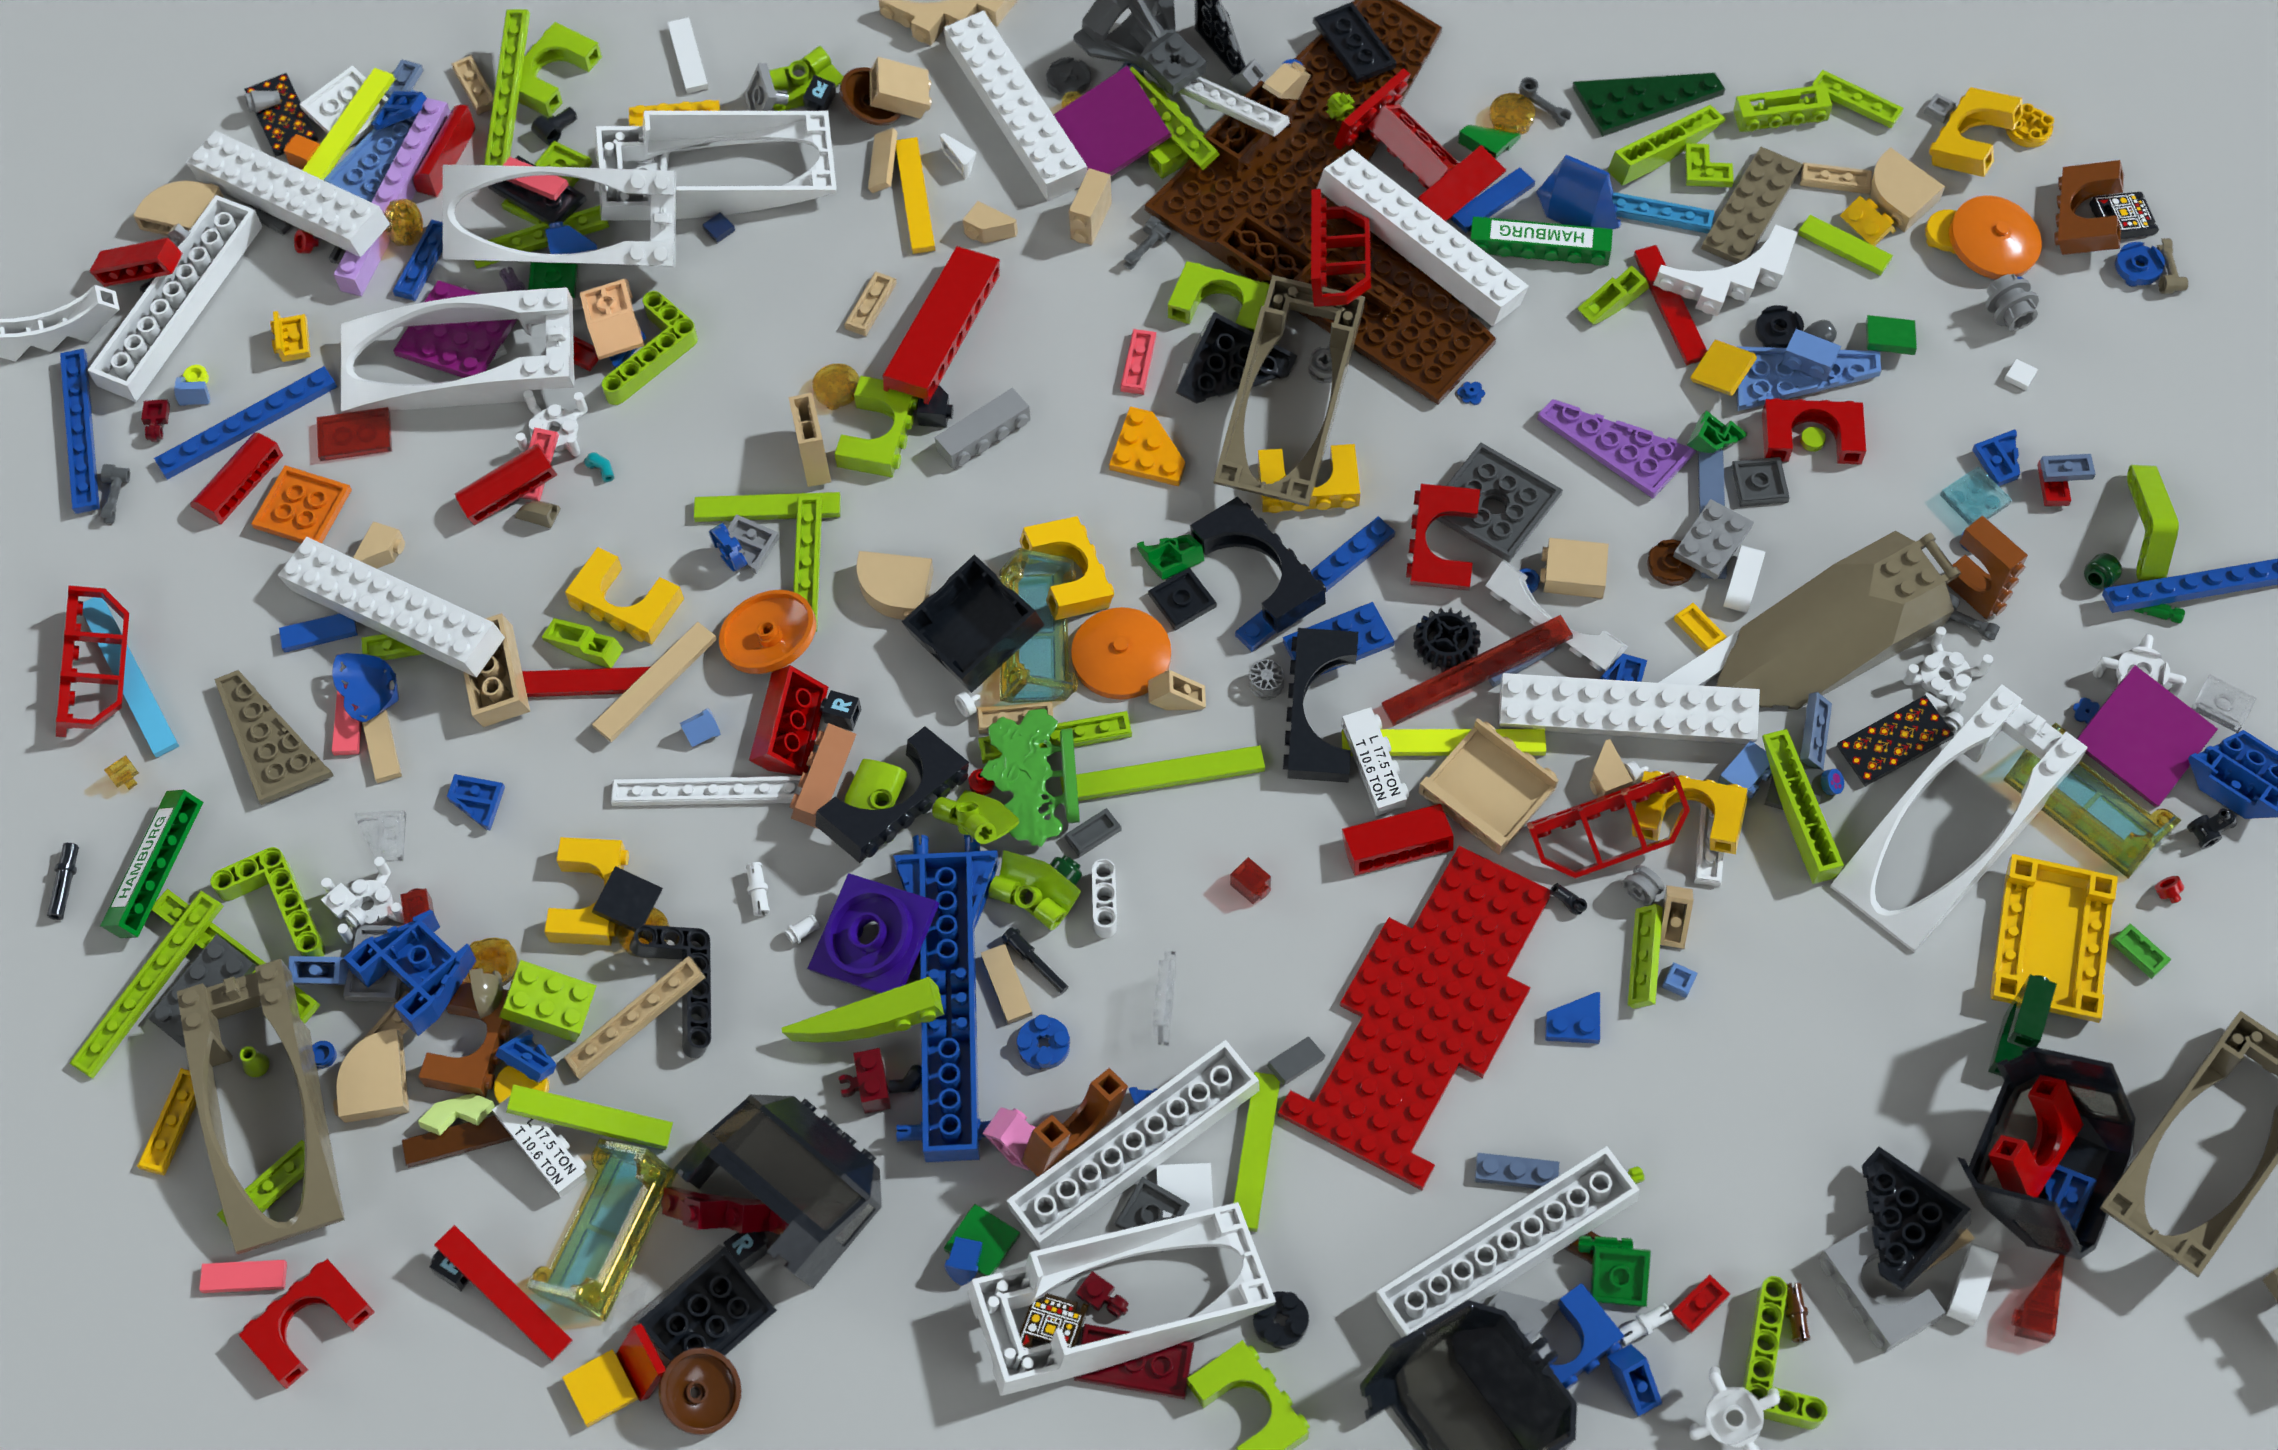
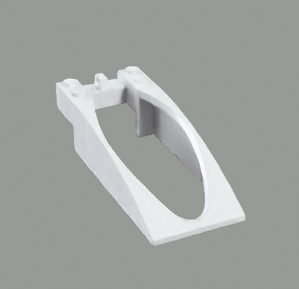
(681, 129)
(660, 184)
(493, 386)
(2000, 712)
(1045, 1269)

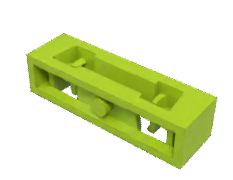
(1782, 108)

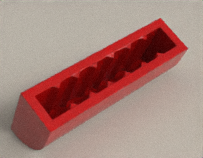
(444, 150)
(1462, 183)
(237, 478)
(505, 484)
(1398, 839)

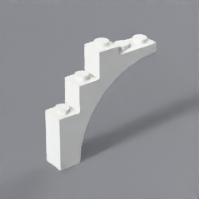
(1736, 281)
(47, 330)

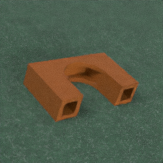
(2076, 186)
(2002, 560)
(475, 1071)
(1054, 1141)

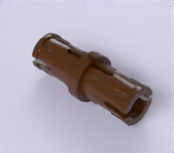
(1797, 1313)

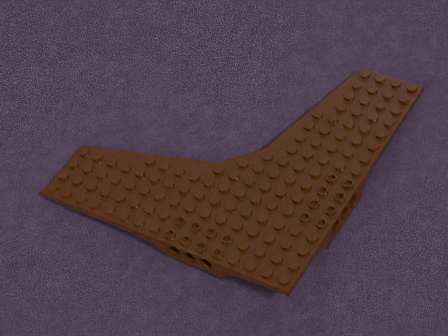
(1257, 209)

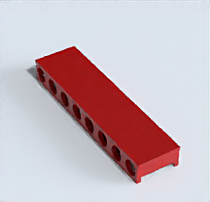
(942, 324)

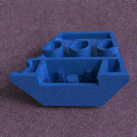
(1579, 195)
(2240, 775)

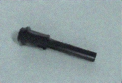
(1025, 951)

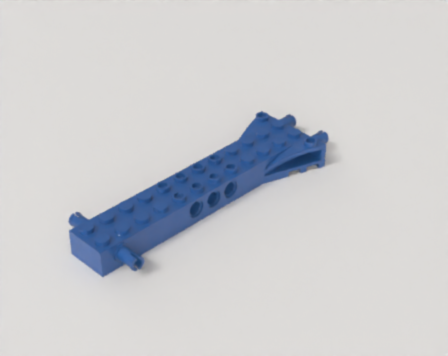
(949, 1043)

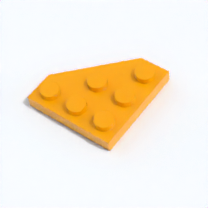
(1147, 450)

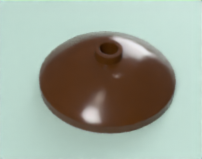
(856, 98)
(716, 1388)

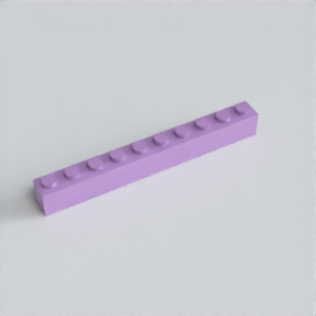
(354, 271)

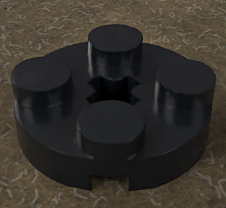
(1767, 321)
(1295, 1326)

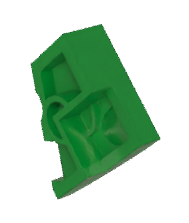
(1493, 140)
(1712, 435)
(1172, 555)

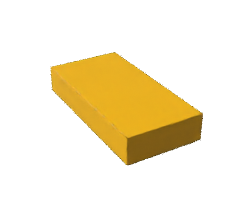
(1699, 627)

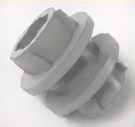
(2012, 302)

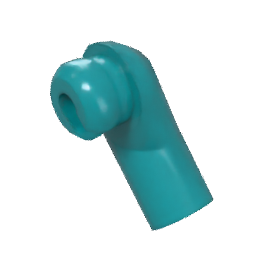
(602, 463)

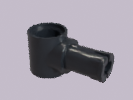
(551, 128)

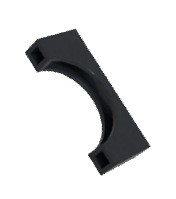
(1238, 526)
(1308, 754)
(865, 830)

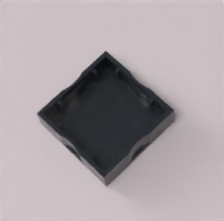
(973, 623)

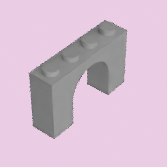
(1886, 1323)

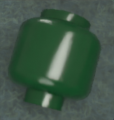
(2103, 571)
(1067, 868)

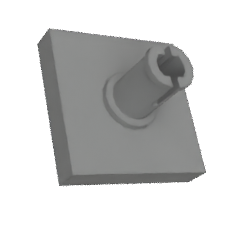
(761, 92)

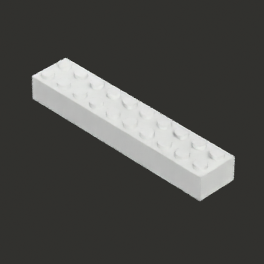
(1015, 105)
(288, 193)
(1423, 238)
(175, 299)
(392, 606)
(1629, 708)
(1133, 1145)
(1510, 1242)

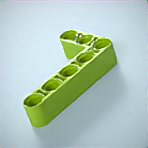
(675, 340)
(2158, 521)
(284, 895)
(1767, 1361)

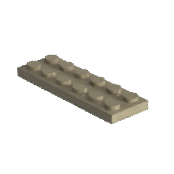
(1752, 206)

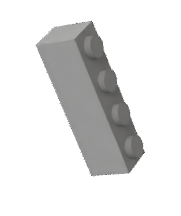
(982, 428)

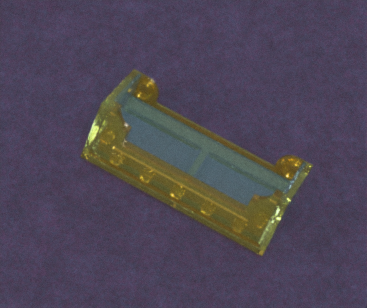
(1041, 665)
(2100, 814)
(605, 1230)

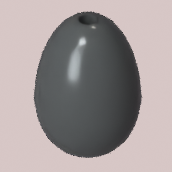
(1822, 329)

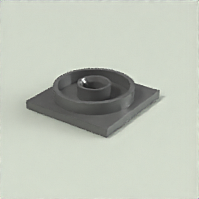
(1519, 489)

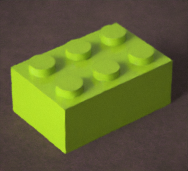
(547, 1001)

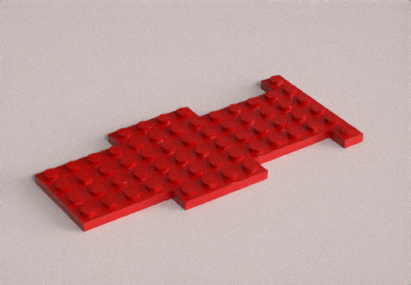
(1426, 1006)

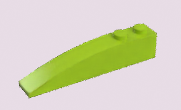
(1662, 145)
(1802, 809)
(872, 1016)

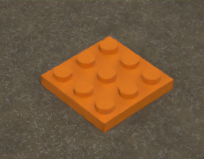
(301, 506)

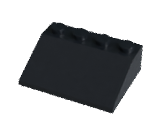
(706, 1308)

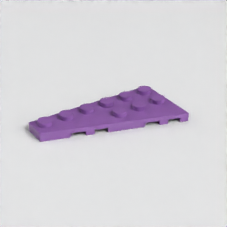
(1623, 448)

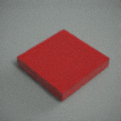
(640, 1362)

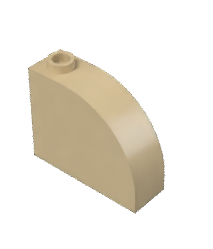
(1903, 189)
(174, 204)
(809, 439)
(894, 582)
(373, 1079)

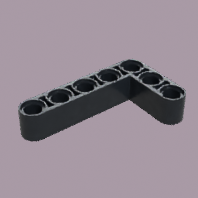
(682, 949)

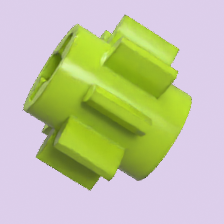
(1340, 106)

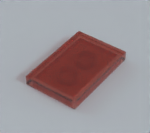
(354, 434)

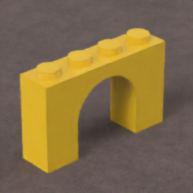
(1974, 109)
(1339, 491)
(1070, 540)
(640, 620)
(1723, 800)
(592, 857)

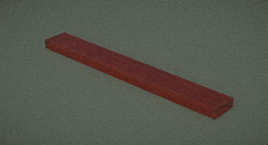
(1477, 670)

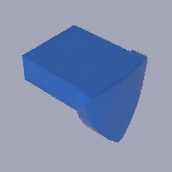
(963, 1260)

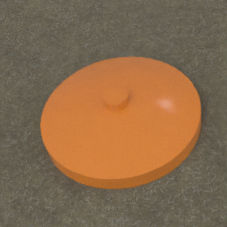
(1995, 237)
(767, 631)
(1120, 652)

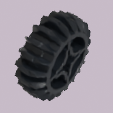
(1449, 630)

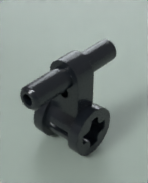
(2212, 827)

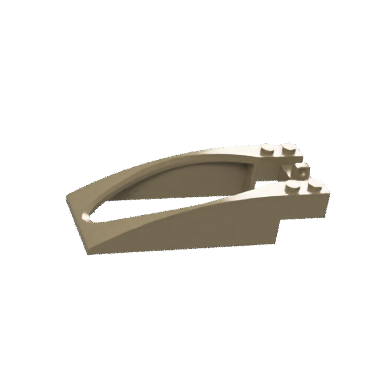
(1281, 298)
(199, 1012)
(2127, 1198)

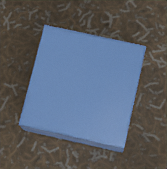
(1679, 980)

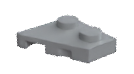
(754, 539)
(1527, 1312)

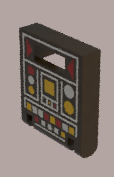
(1052, 1314)

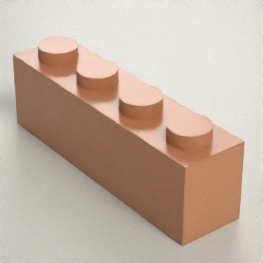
(824, 773)

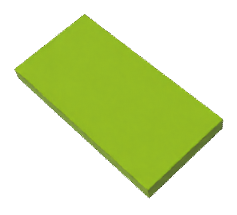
(555, 156)

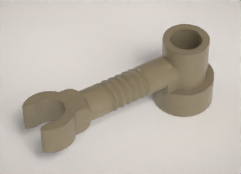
(2172, 281)

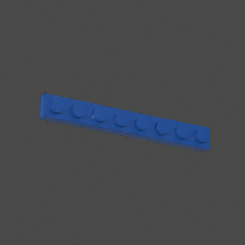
(245, 422)
(79, 431)
(1329, 571)
(2191, 586)

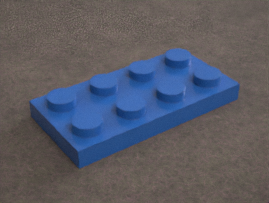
(1366, 620)

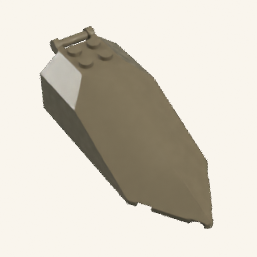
(1843, 622)

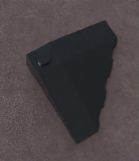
(1215, 28)
(1221, 358)
(1910, 1218)

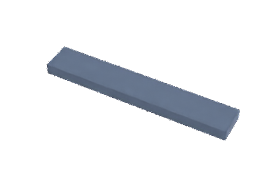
(1711, 485)

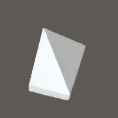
(959, 154)

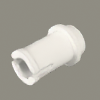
(802, 929)

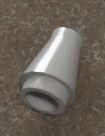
(262, 100)

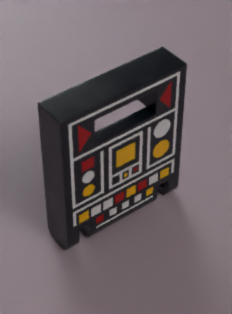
(2132, 212)

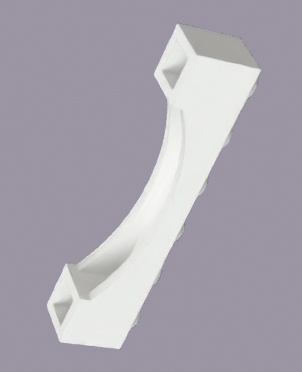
(1510, 585)

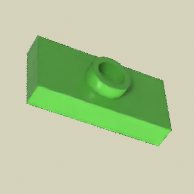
(2140, 951)

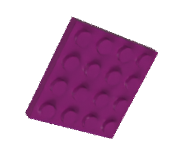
(454, 347)

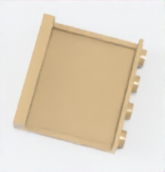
(1489, 786)

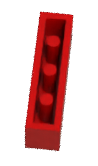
(136, 262)

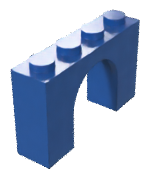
(1596, 1332)

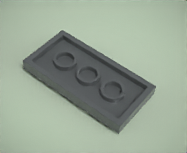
(211, 967)

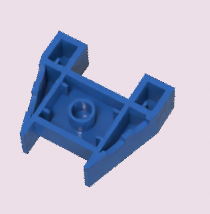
(418, 961)

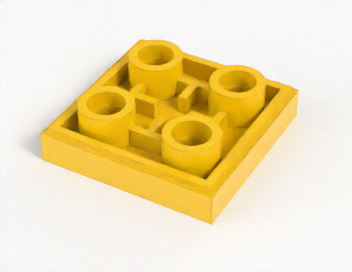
(1723, 367)
(600, 1388)

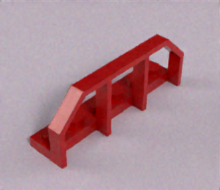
(1321, 242)
(71, 652)
(1613, 801)

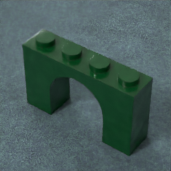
(2023, 1020)

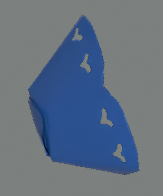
(367, 684)

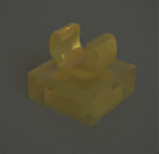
(122, 773)

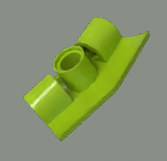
(814, 63)
(875, 783)
(976, 816)
(1051, 890)

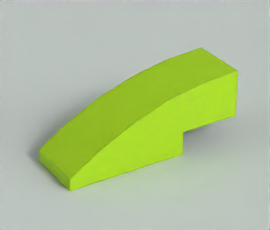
(1614, 296)
(583, 642)

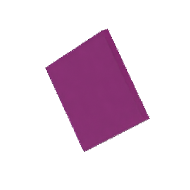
(1113, 123)
(2145, 736)

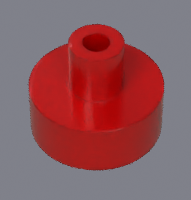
(305, 242)
(979, 784)
(2170, 888)

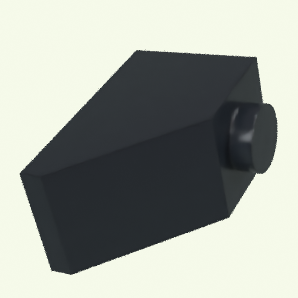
(936, 411)

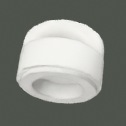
(966, 703)
(1635, 771)

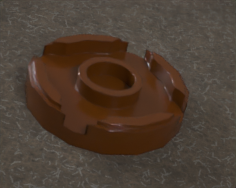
(1666, 567)

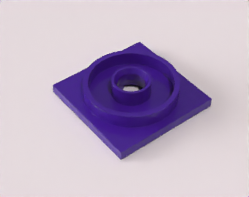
(891, 956)

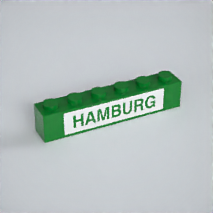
(1542, 240)
(152, 864)

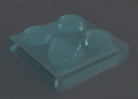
(1975, 496)

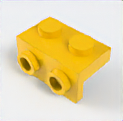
(1866, 221)
(290, 337)

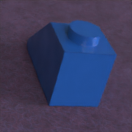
(567, 240)
(1635, 1379)

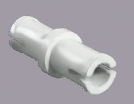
(757, 889)
(1645, 1323)

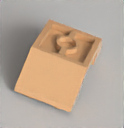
(611, 319)

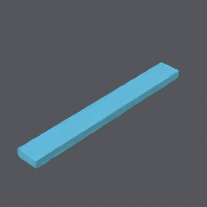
(135, 686)

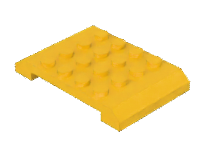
(2056, 928)

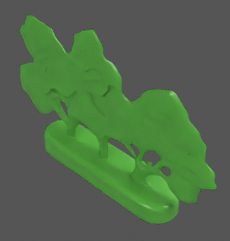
(1025, 770)

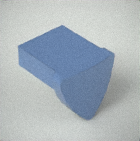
(191, 392)
(700, 727)

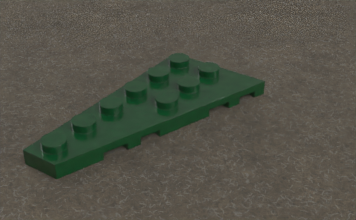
(1632, 101)

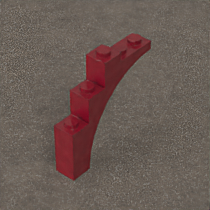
(715, 1212)

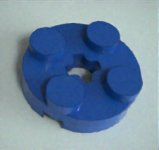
(2139, 275)
(728, 547)
(1043, 1057)

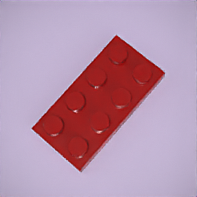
(1359, 119)

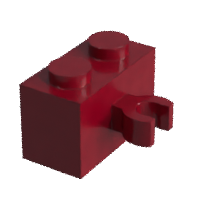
(869, 1081)

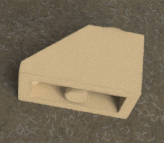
(1287, 81)
(988, 224)
(380, 545)
(1176, 692)
(1609, 772)
(1676, 916)

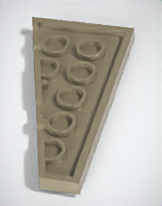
(269, 746)

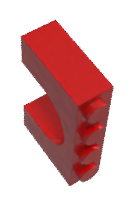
(1841, 418)
(1433, 503)
(2058, 1125)
(268, 1332)

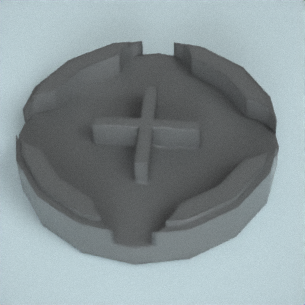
(1068, 76)

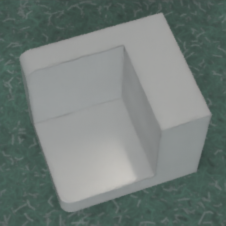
(1248, 77)

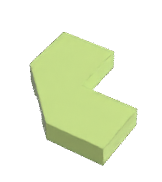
(467, 1107)

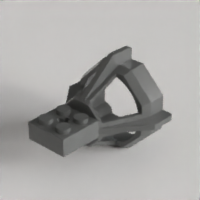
(1143, 39)

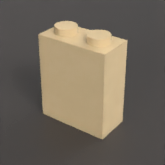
(899, 88)
(1090, 206)
(1574, 568)

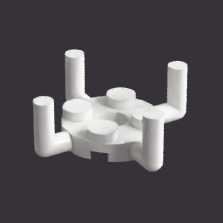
(555, 416)
(2144, 657)
(1950, 662)
(373, 890)
(1733, 1399)

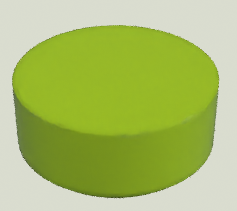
(1813, 439)

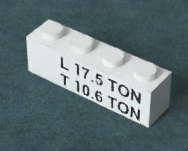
(1374, 761)
(544, 1149)

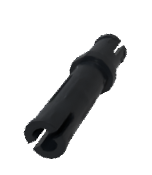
(65, 871)

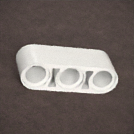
(1744, 579)
(1104, 887)
(1972, 1284)

